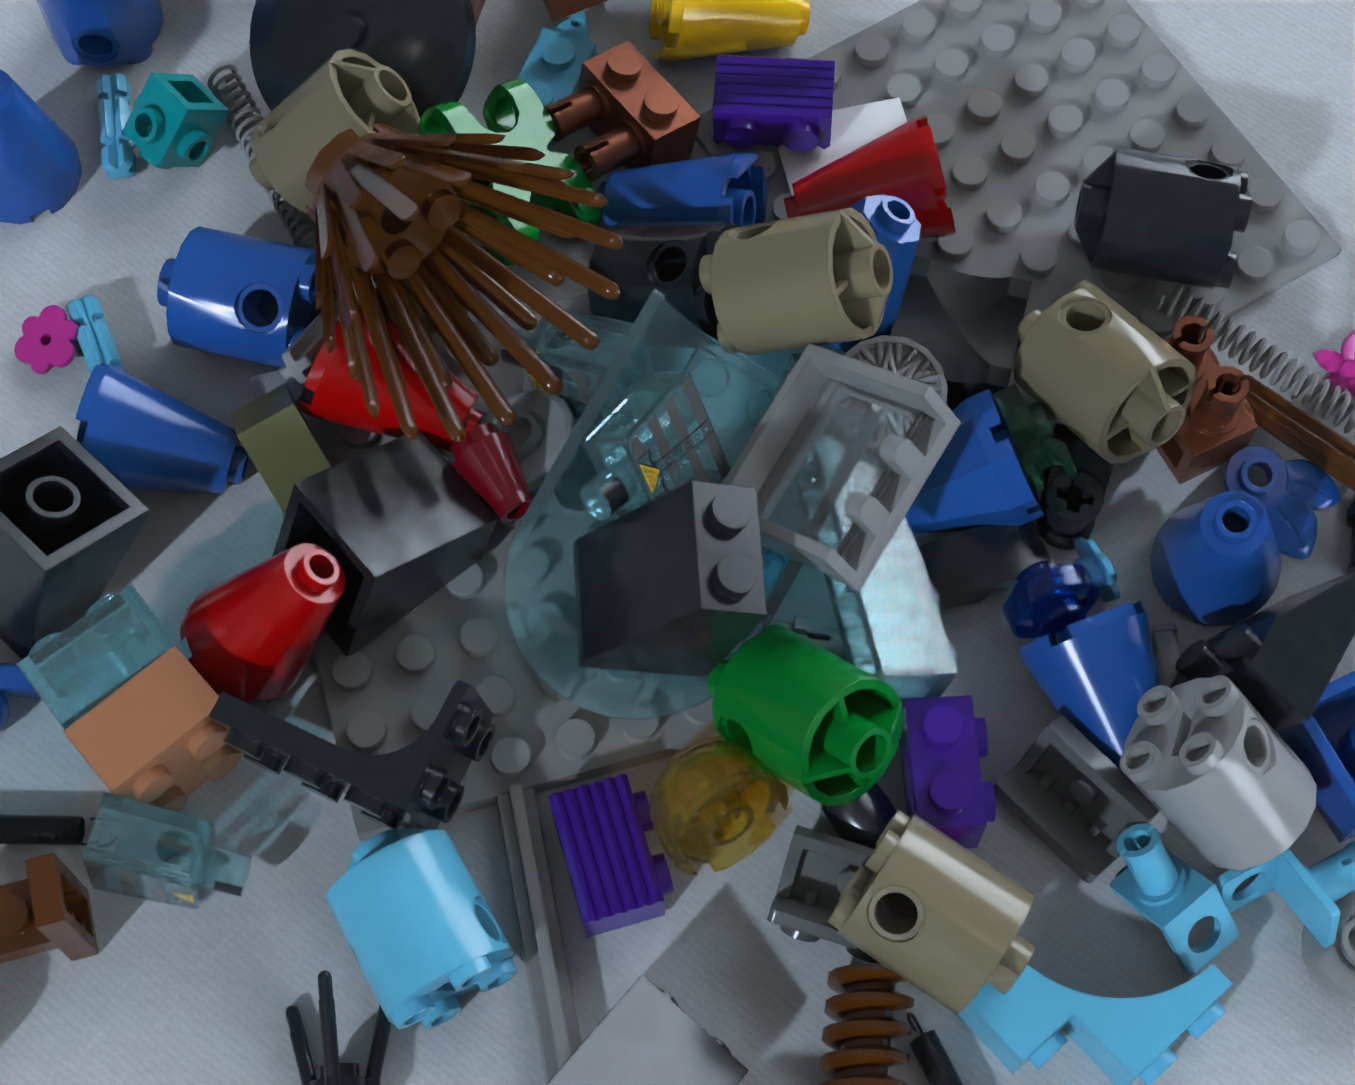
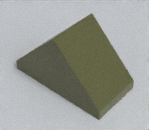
(279, 442)

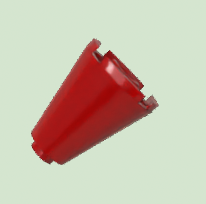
(894, 164)
(342, 398)
(263, 623)

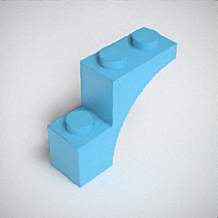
(1118, 1034)

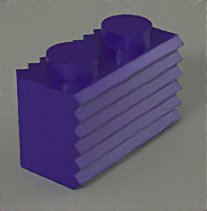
(773, 102)
(609, 855)

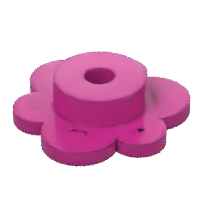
(47, 340)

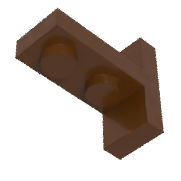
(46, 913)

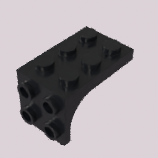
(405, 785)

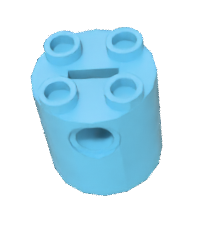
(419, 925)

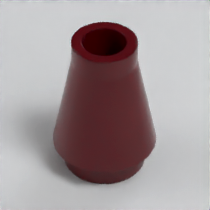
(493, 470)

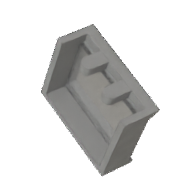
(841, 461)

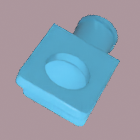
(1305, 890)
(1171, 896)

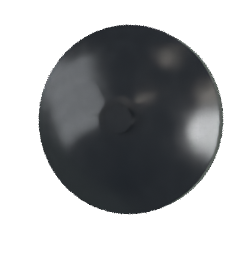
(419, 39)

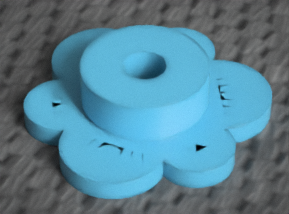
(1099, 568)

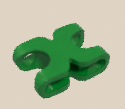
(527, 128)

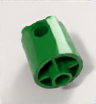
(807, 715)

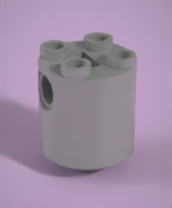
(1218, 772)

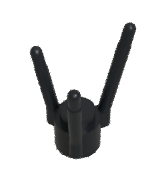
(332, 1071)

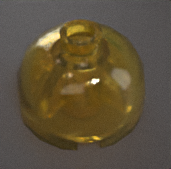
(714, 805)

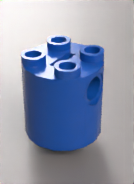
(103, 30)
(227, 292)

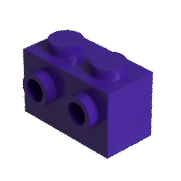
(943, 769)

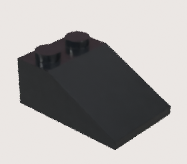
(1282, 653)

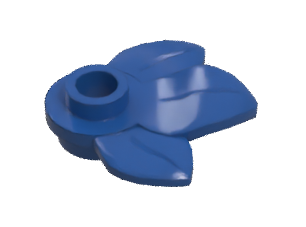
(1289, 496)

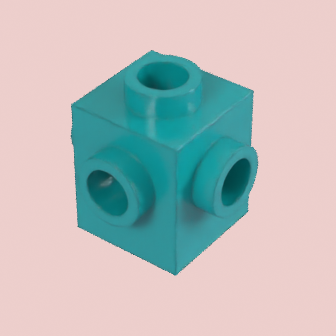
(175, 121)

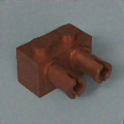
(629, 110)
(1217, 416)

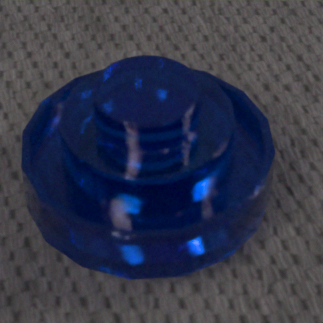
(1049, 599)

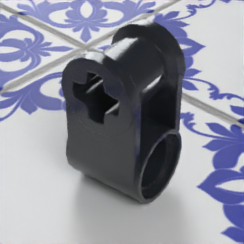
(1080, 493)

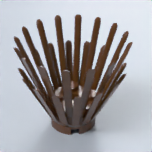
(395, 214)

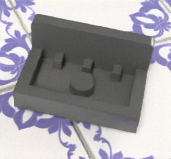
(1073, 798)
(811, 883)

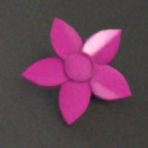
(1339, 366)

